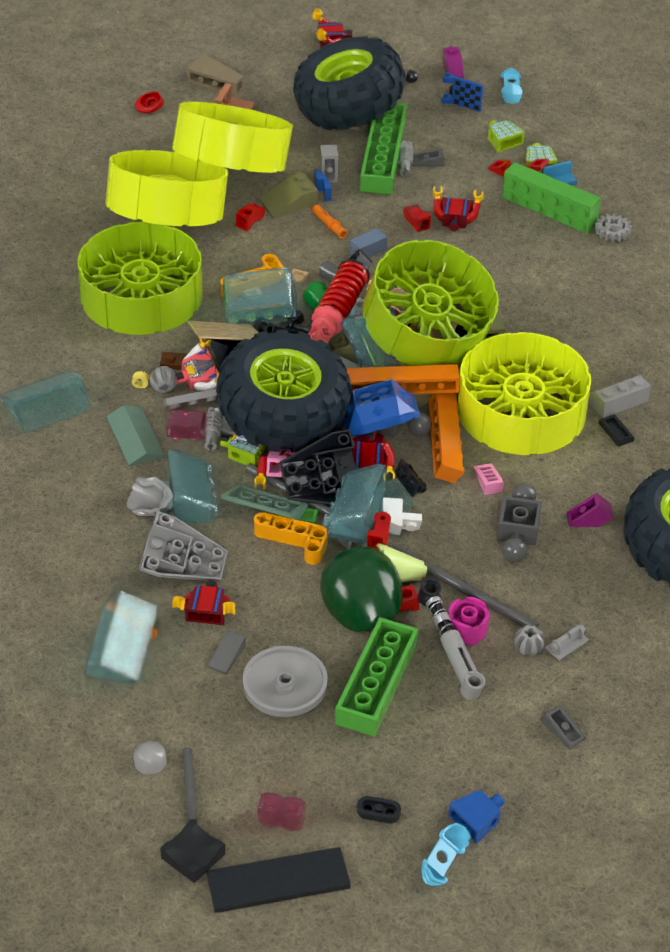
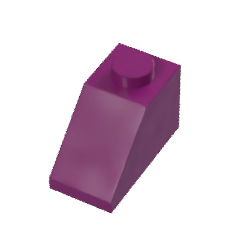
(453, 61)
(591, 512)

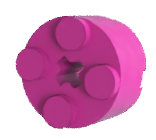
(470, 619)

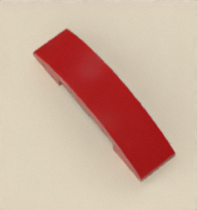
(500, 166)

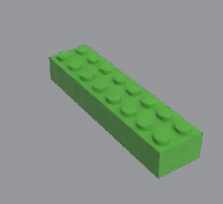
(383, 151)

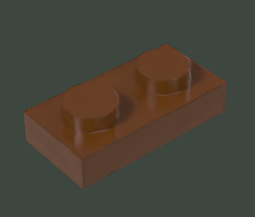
(172, 360)

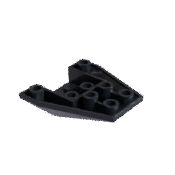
(318, 469)

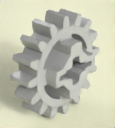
(613, 227)

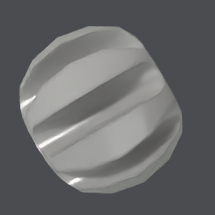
(163, 379)
(529, 640)

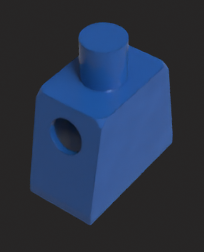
(477, 813)

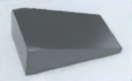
(429, 158)
(227, 652)
(562, 726)

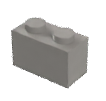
(329, 162)

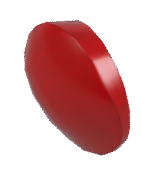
(149, 102)

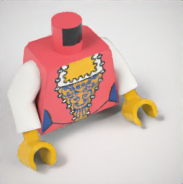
(198, 368)

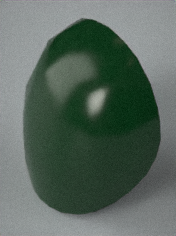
(361, 588)

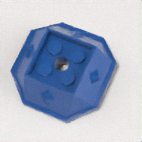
(379, 407)

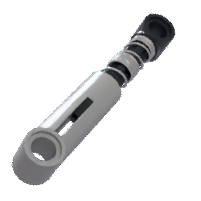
(451, 641)

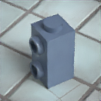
(370, 243)

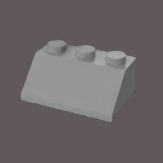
(620, 395)

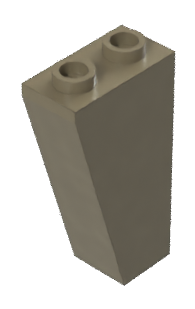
(214, 75)

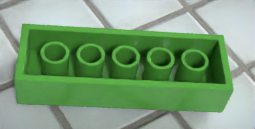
(551, 197)
(376, 677)

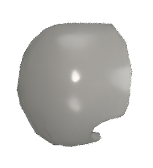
(149, 757)

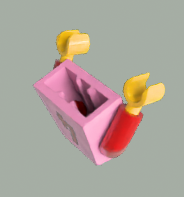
(270, 466)

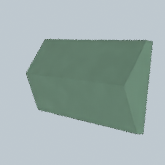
(134, 435)
(265, 502)

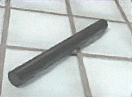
(189, 782)

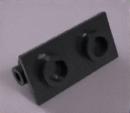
(409, 479)

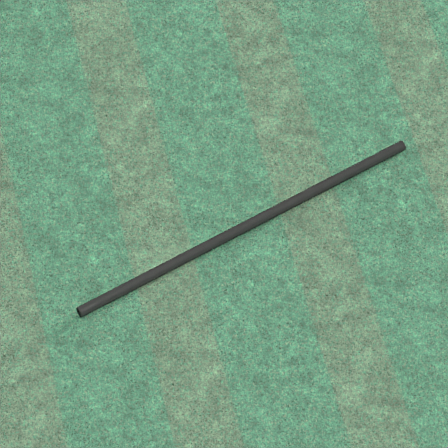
(431, 569)

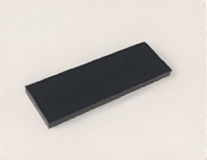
(277, 879)

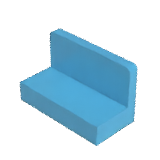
(561, 172)

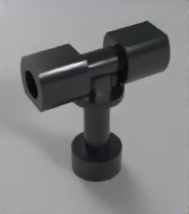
(295, 323)
(271, 328)

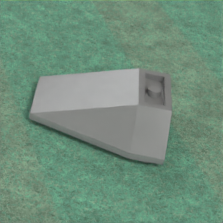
(181, 552)

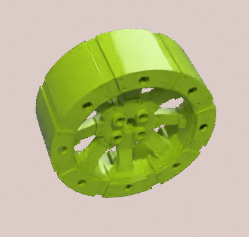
(143, 258)
(449, 280)

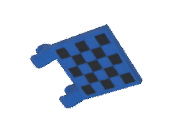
(465, 93)

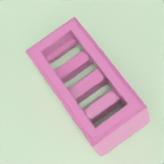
(490, 482)

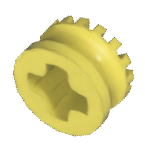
(144, 378)

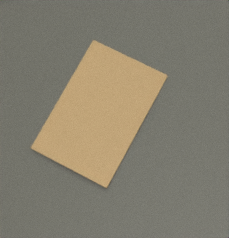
(223, 330)

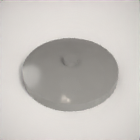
(285, 681)

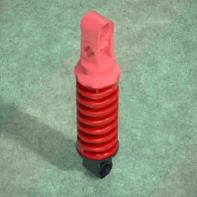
(340, 296)

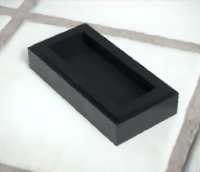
(616, 430)

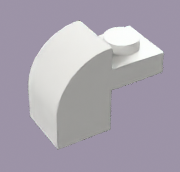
(399, 519)

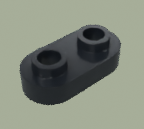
(379, 808)

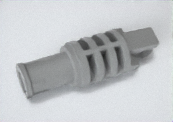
(405, 157)
(212, 427)

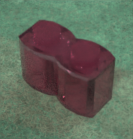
(186, 424)
(280, 811)

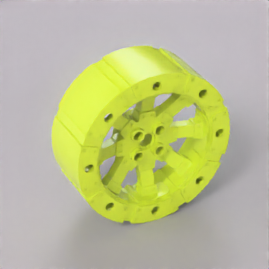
(232, 137)
(165, 188)
(529, 371)

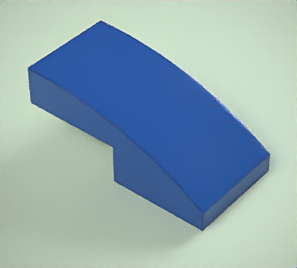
(323, 184)

